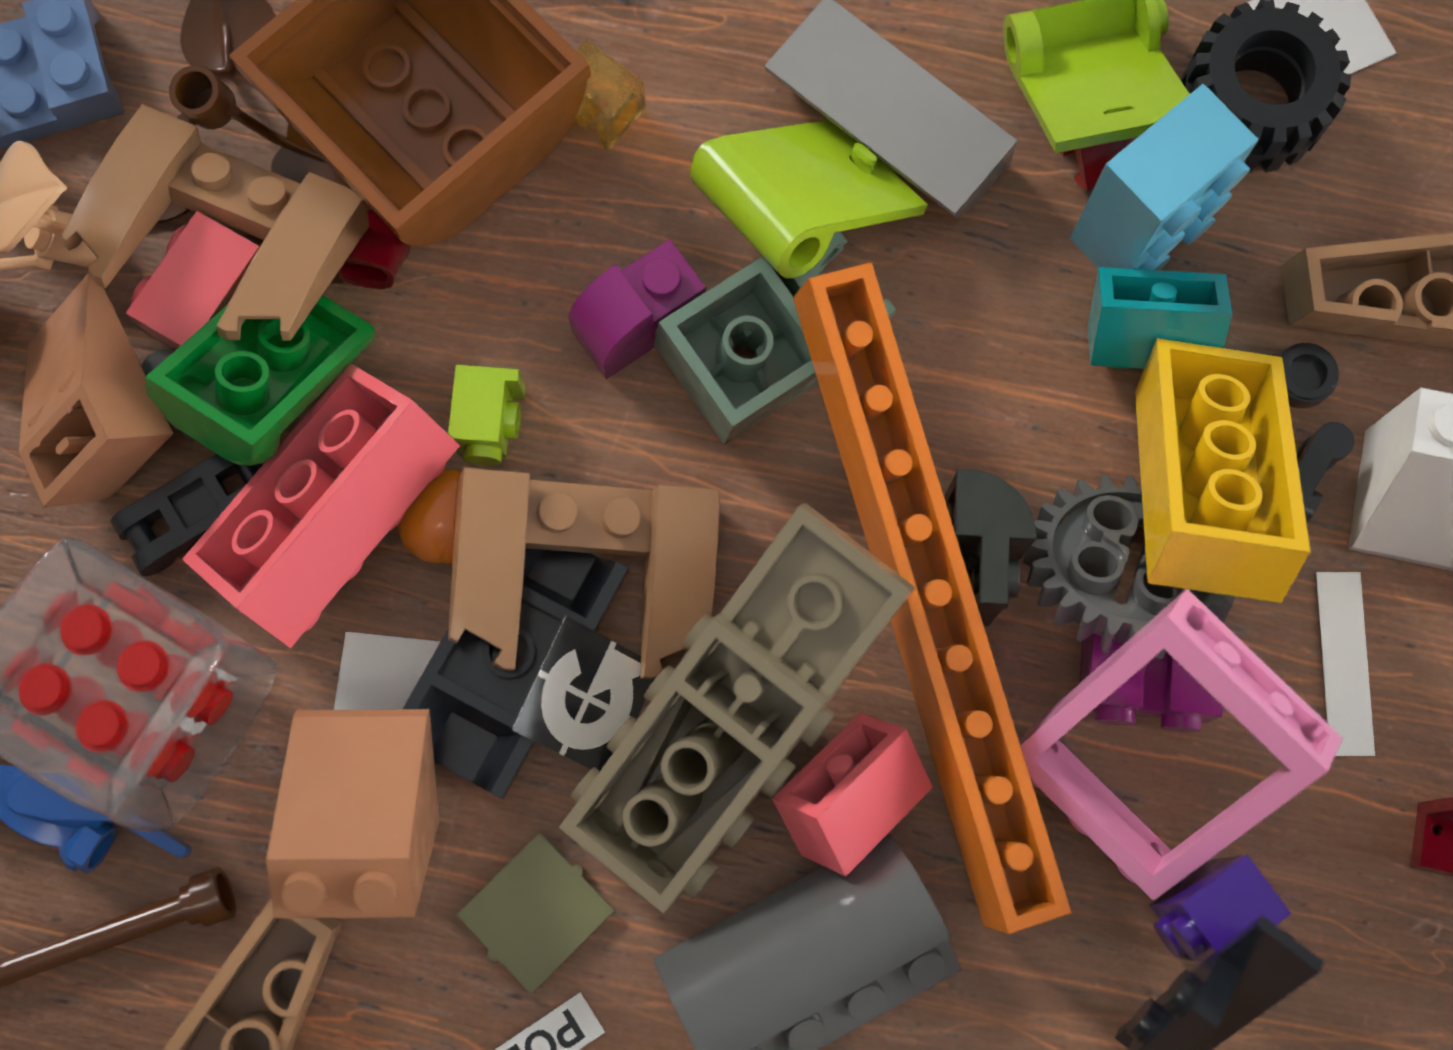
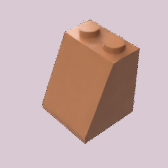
(354, 815)

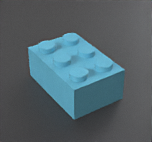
(1165, 185)

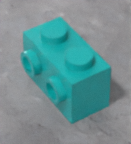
(1142, 305)

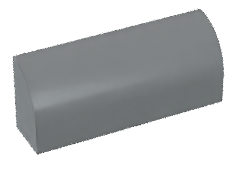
(893, 107)

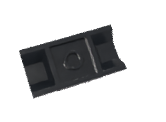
(478, 703)

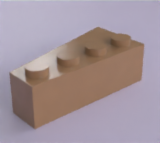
(1375, 289)

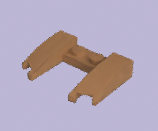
(162, 161)
(508, 512)

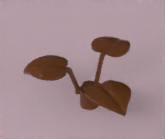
(207, 39)

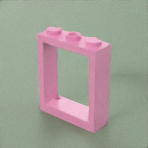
(1240, 684)

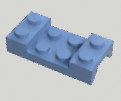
(52, 71)

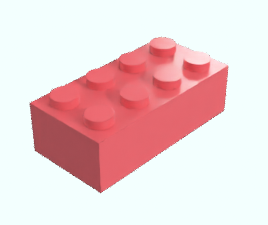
(321, 504)

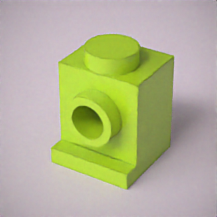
(485, 412)

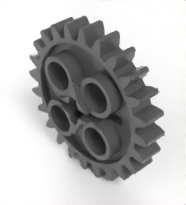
(1081, 559)

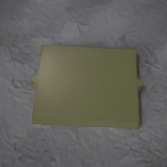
(535, 913)

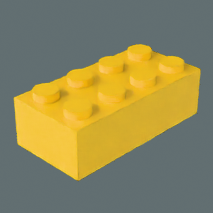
(1219, 472)

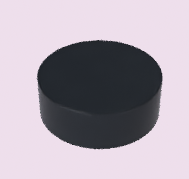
(1309, 374)

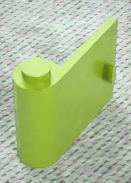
(798, 188)

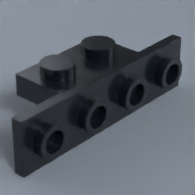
(1223, 992)

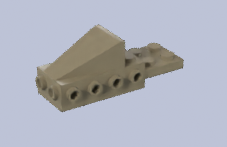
(734, 710)

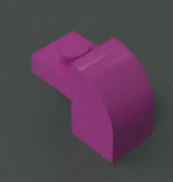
(623, 307)

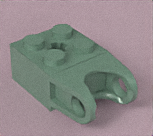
(752, 312)

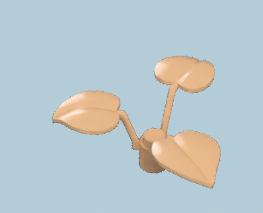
(28, 212)

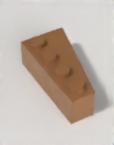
(261, 987)

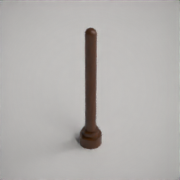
(204, 900)

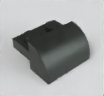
(992, 534)

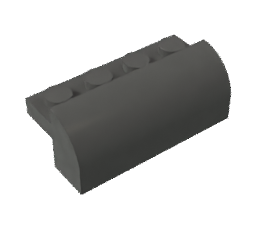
(811, 958)

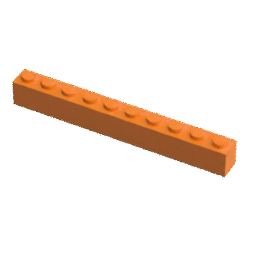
(940, 620)

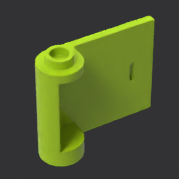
(1093, 69)

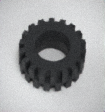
(1291, 52)

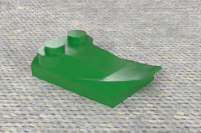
(251, 389)

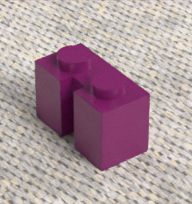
(1155, 691)

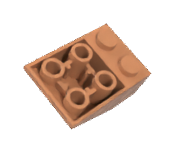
(85, 404)

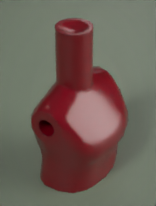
(375, 257)

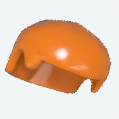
(430, 520)

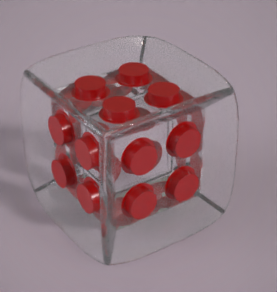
(121, 688)

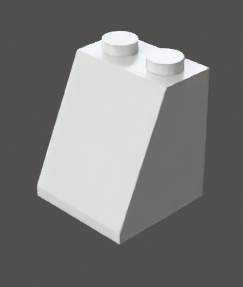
(1408, 483)

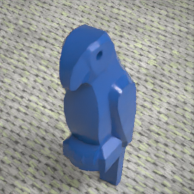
(59, 823)

